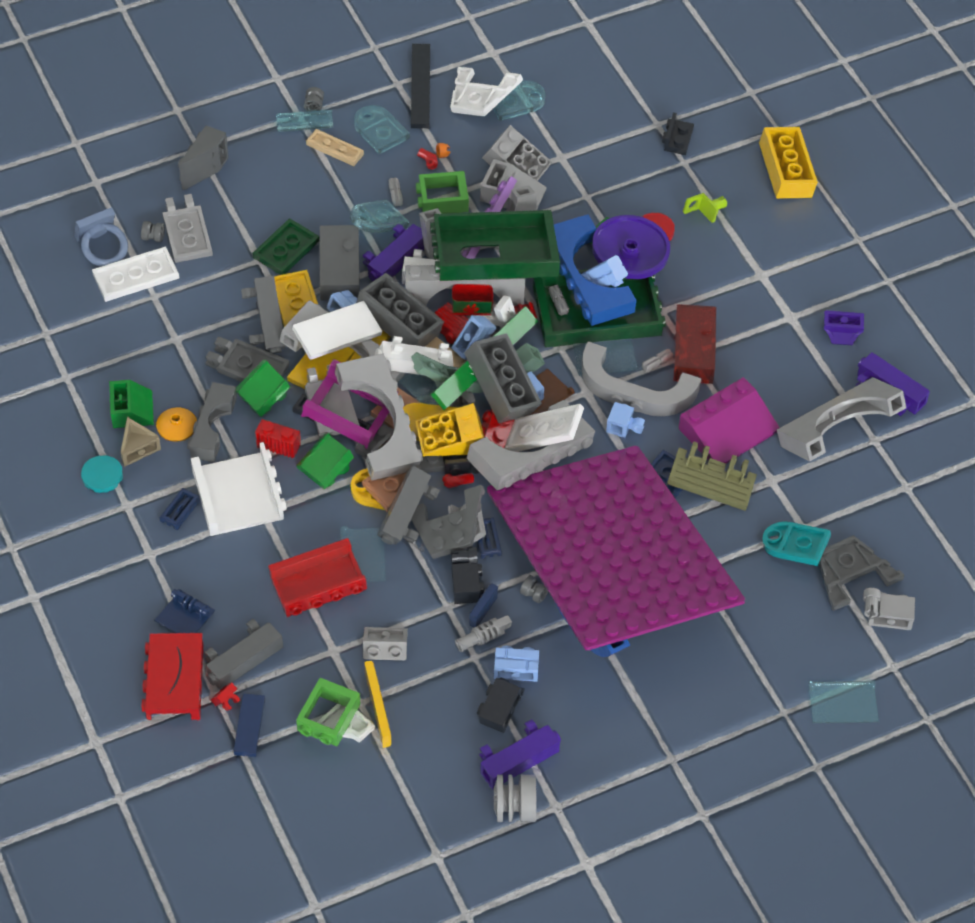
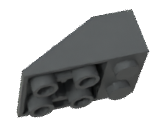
(203, 157)

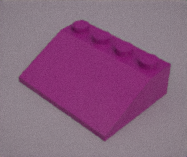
(729, 422)

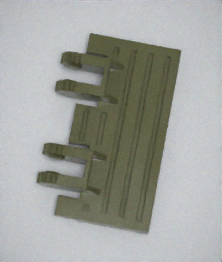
(711, 479)

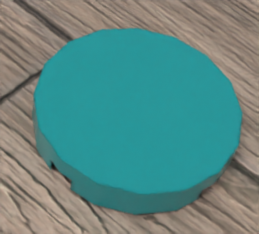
(102, 473)

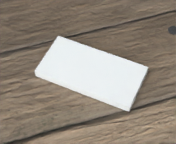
(135, 274)
(337, 330)
(544, 428)

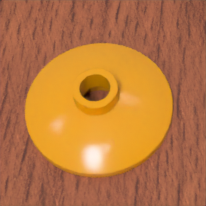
(176, 430)

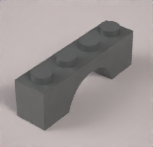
(218, 403)

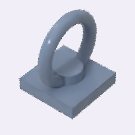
(96, 226)

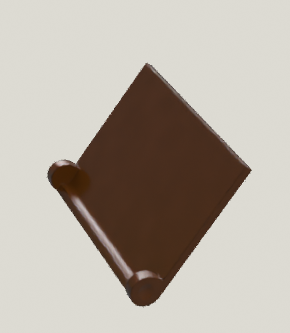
(553, 391)

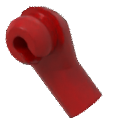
(431, 158)
(454, 481)

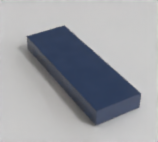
(249, 725)

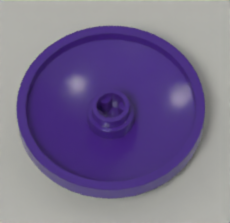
(637, 242)

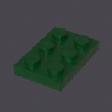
(286, 247)

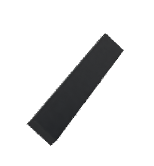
(420, 86)

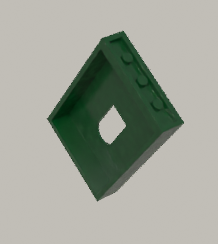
(523, 237)
(575, 329)

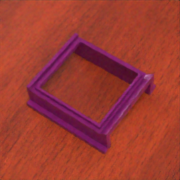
(345, 427)

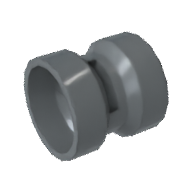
(314, 98)
(152, 231)
(534, 589)

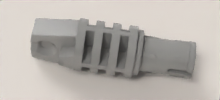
(484, 633)

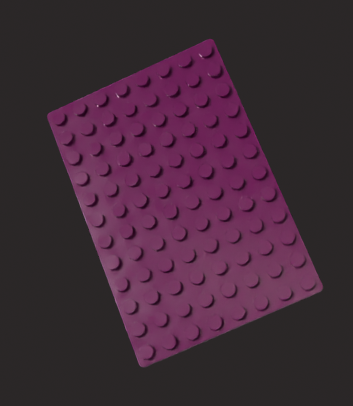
(614, 547)

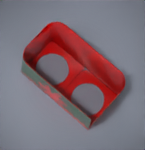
(464, 293)

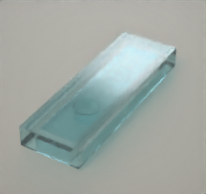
(304, 120)

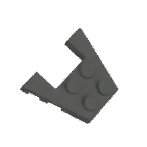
(452, 530)
(849, 561)

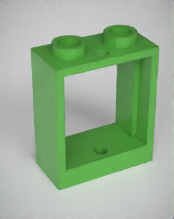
(439, 180)
(334, 693)

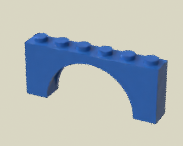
(597, 302)

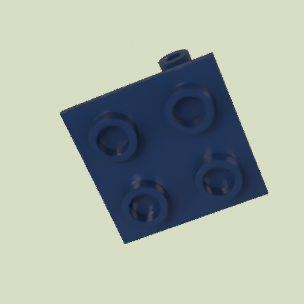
(184, 613)

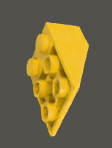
(450, 431)

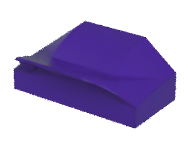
(843, 326)

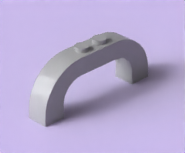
(641, 398)

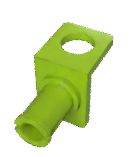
(705, 205)

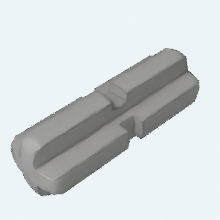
(395, 191)
(560, 302)
(653, 362)

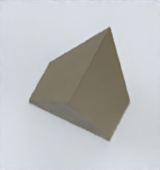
(138, 443)

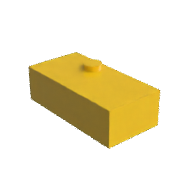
(788, 162)

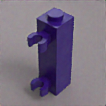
(392, 257)
(914, 393)
(520, 756)

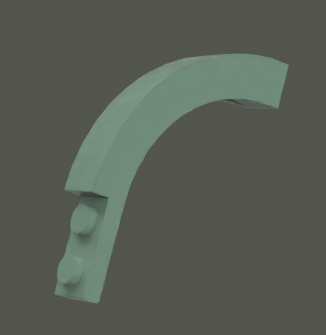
(439, 372)

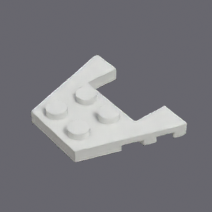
(480, 98)

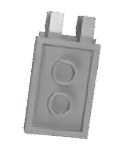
(186, 231)
(335, 401)

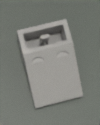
(518, 151)
(503, 171)

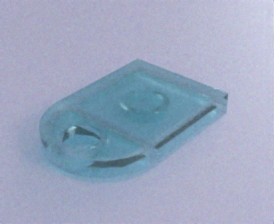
(521, 100)
(380, 129)
(377, 217)

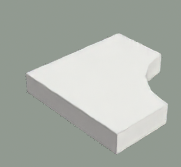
(357, 729)

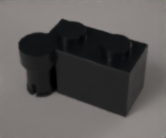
(466, 576)
(499, 704)

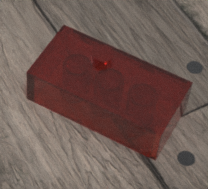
(695, 342)

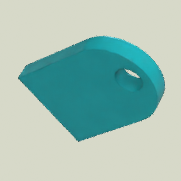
(796, 542)

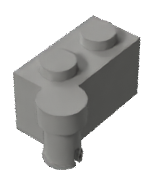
(889, 609)

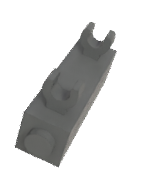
(269, 314)
(404, 505)
(244, 655)

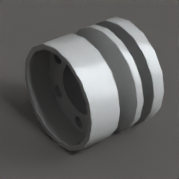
(516, 798)

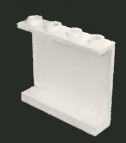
(239, 492)

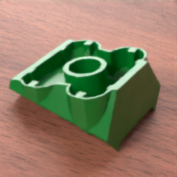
(263, 388)
(326, 461)

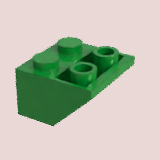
(130, 401)

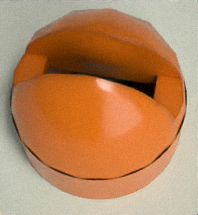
(441, 150)

